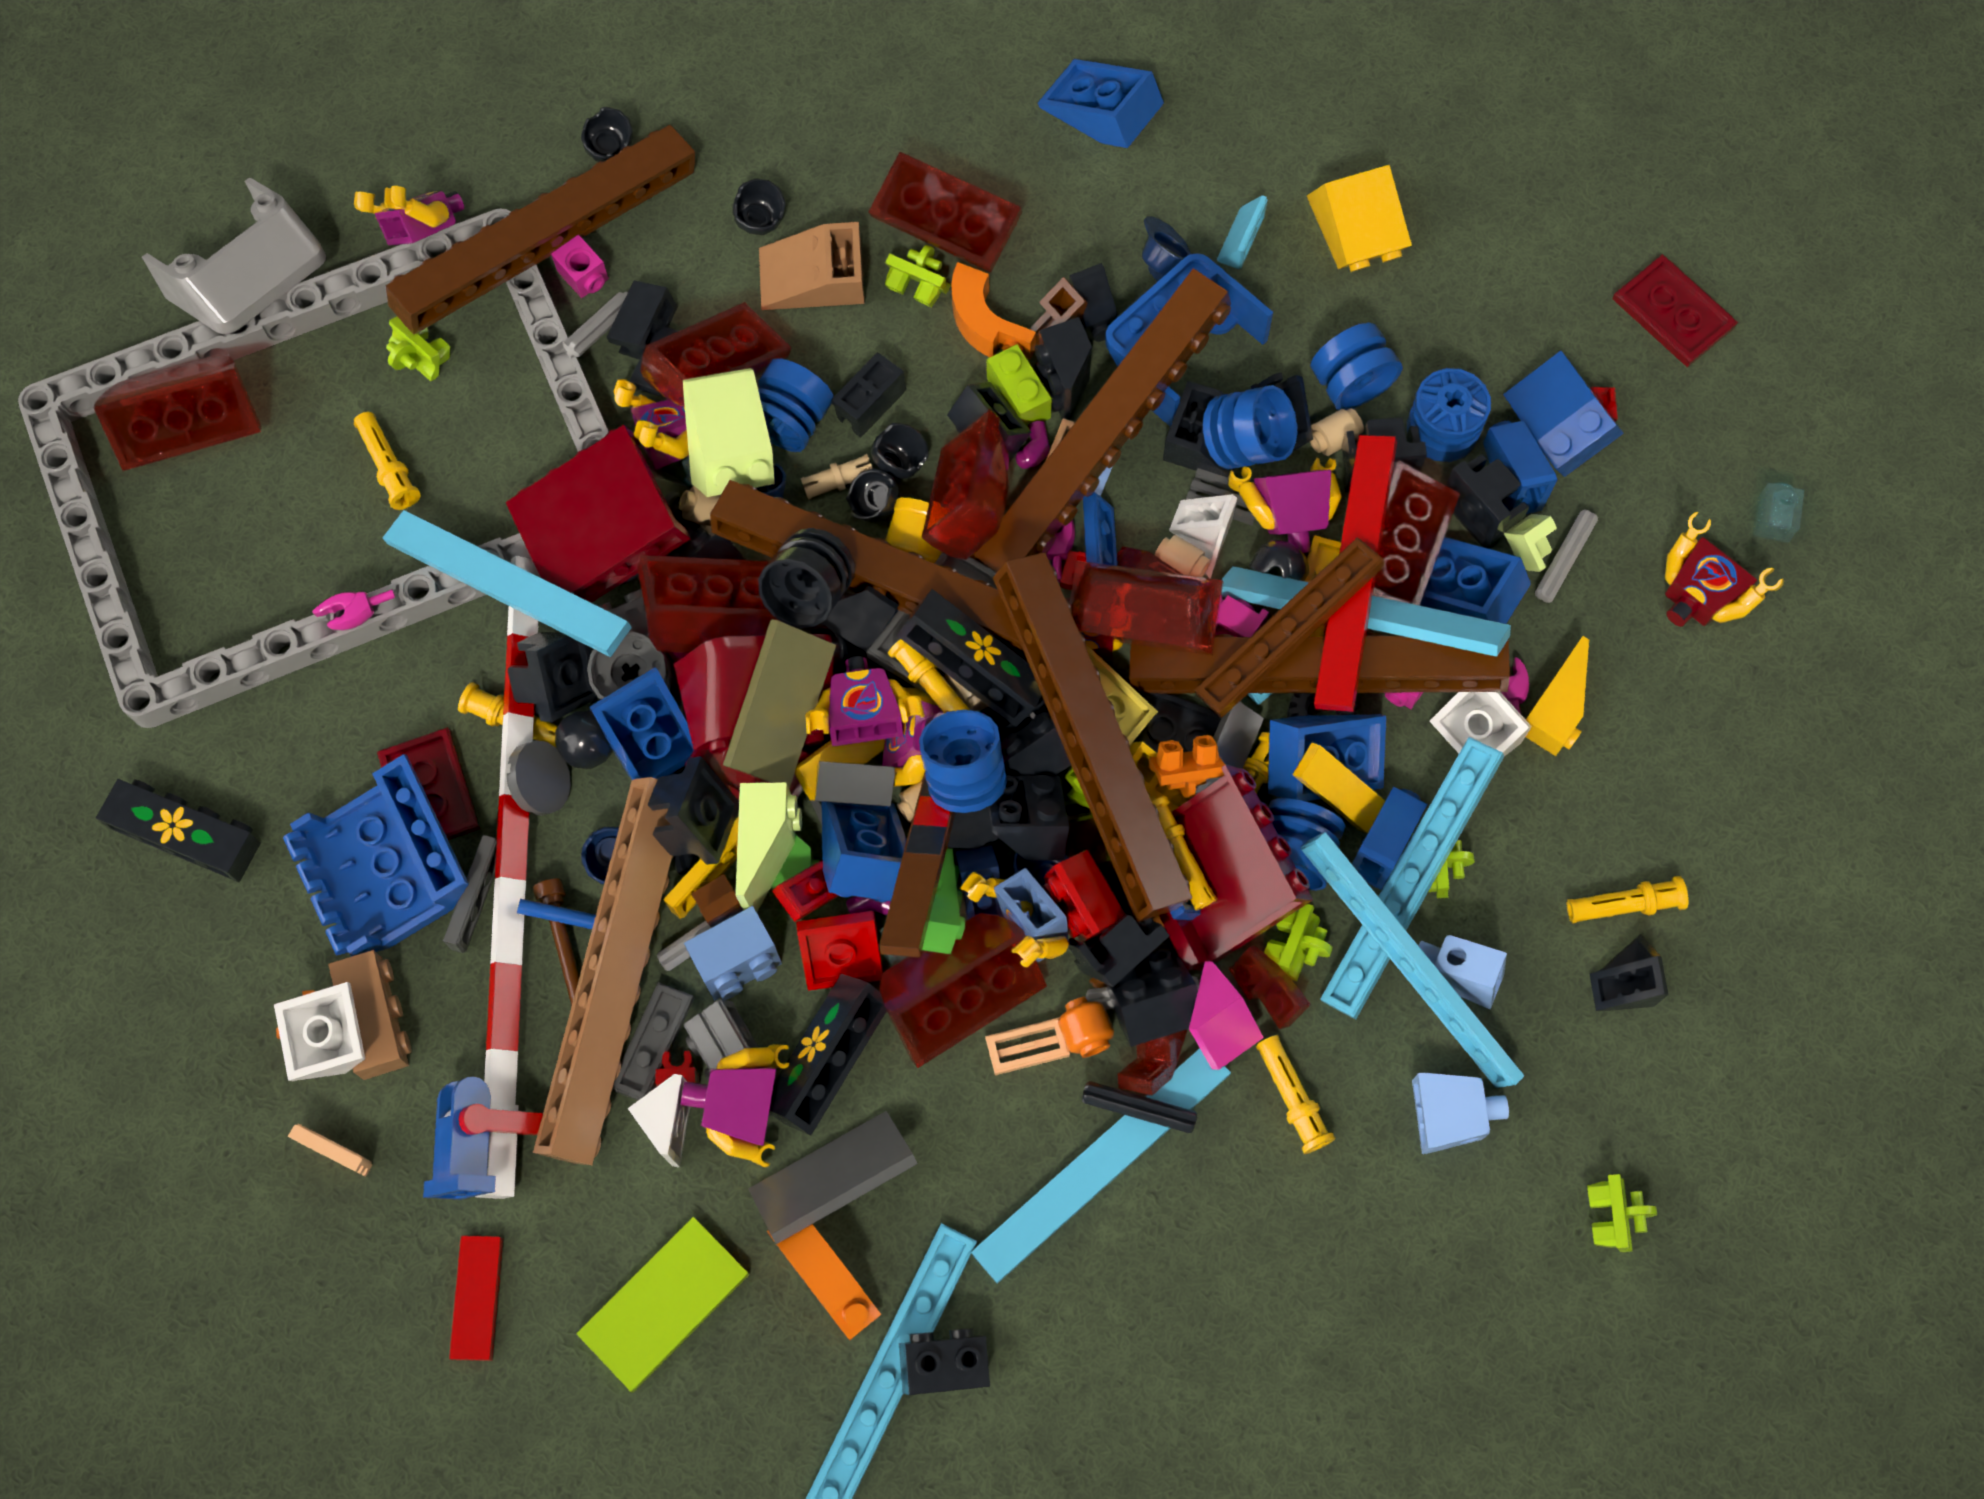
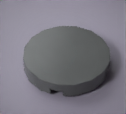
(538, 778)

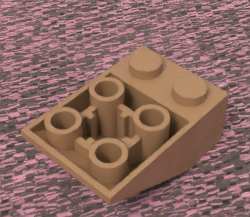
(813, 268)

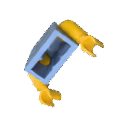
(1029, 907)

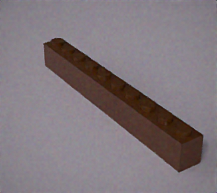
(539, 229)
(1109, 422)
(904, 577)
(1387, 666)
(1092, 737)

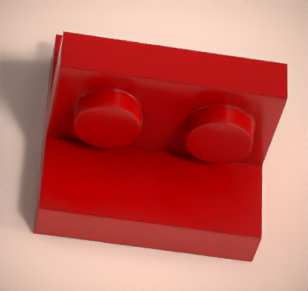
(839, 947)

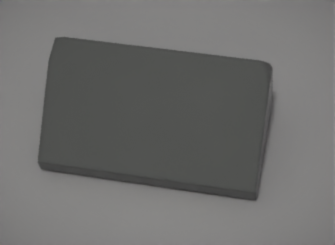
(854, 783)

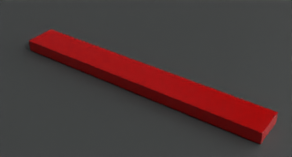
(1348, 625)

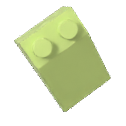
(726, 432)
(764, 838)

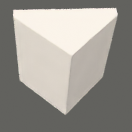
(1483, 717)
(320, 1033)
(664, 1118)

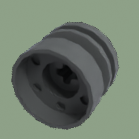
(636, 650)

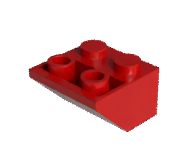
(1082, 896)

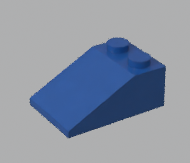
(1104, 101)
(1563, 414)
(1476, 582)
(645, 727)
(1351, 739)
(861, 849)

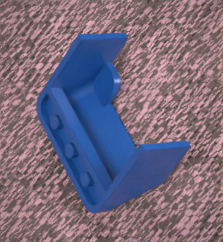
(1132, 323)

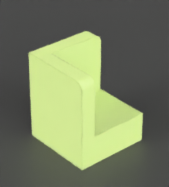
(1530, 541)

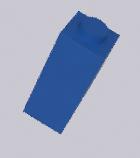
(1525, 460)
(1388, 836)

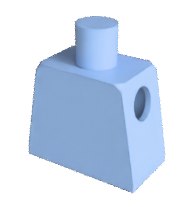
(1477, 969)
(1454, 1110)

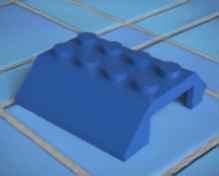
(378, 864)

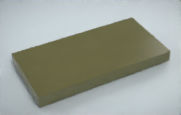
(775, 706)

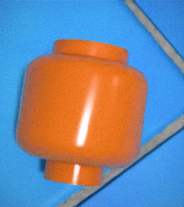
(1086, 1027)

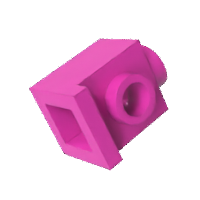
(1239, 618)

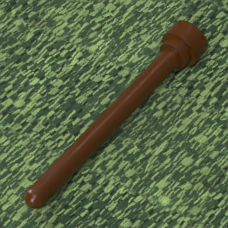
(552, 893)

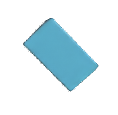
(1243, 233)

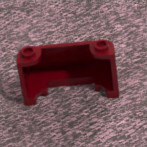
(715, 685)

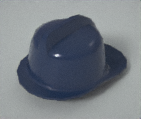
(1163, 247)

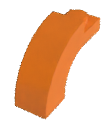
(977, 322)
(829, 1280)

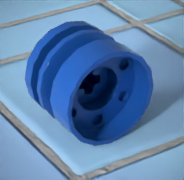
(792, 403)
(1250, 427)
(1447, 430)
(963, 761)
(1299, 822)

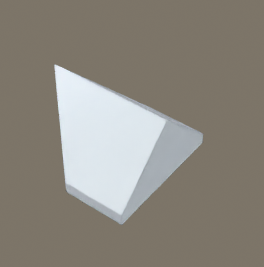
(1205, 524)

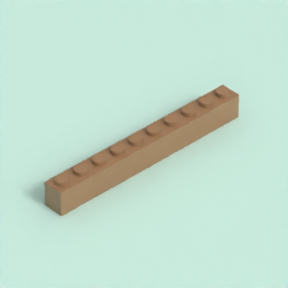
(607, 985)

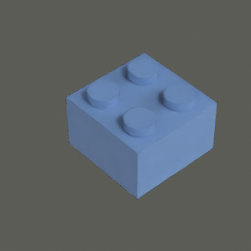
(734, 954)

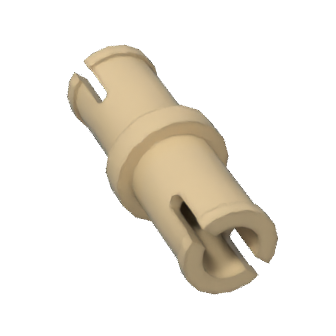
(835, 477)

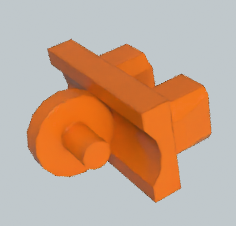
(1187, 769)

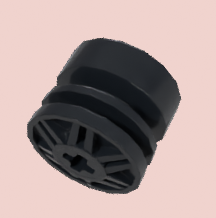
(806, 578)

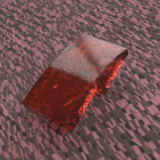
(1265, 980)

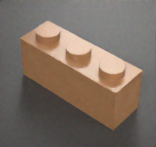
(376, 1012)

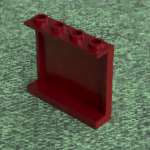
(596, 518)
(1243, 866)

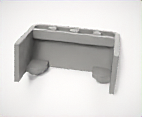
(245, 272)

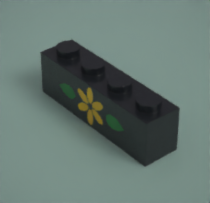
(972, 657)
(178, 829)
(826, 1053)

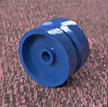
(1356, 366)

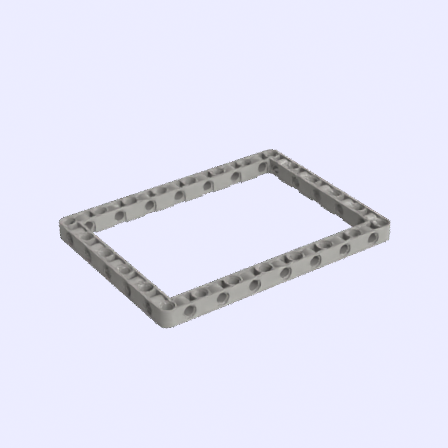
(257, 661)

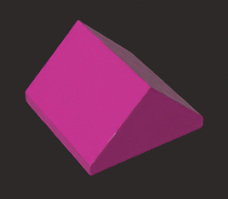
(1221, 1019)

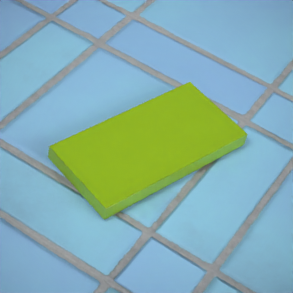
(662, 1304)

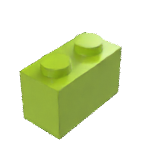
(1019, 385)

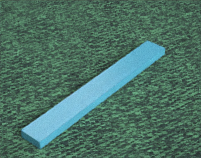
(508, 583)
(1384, 616)
(1415, 872)
(1411, 961)
(1091, 1172)
(882, 1386)

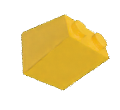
(1361, 218)

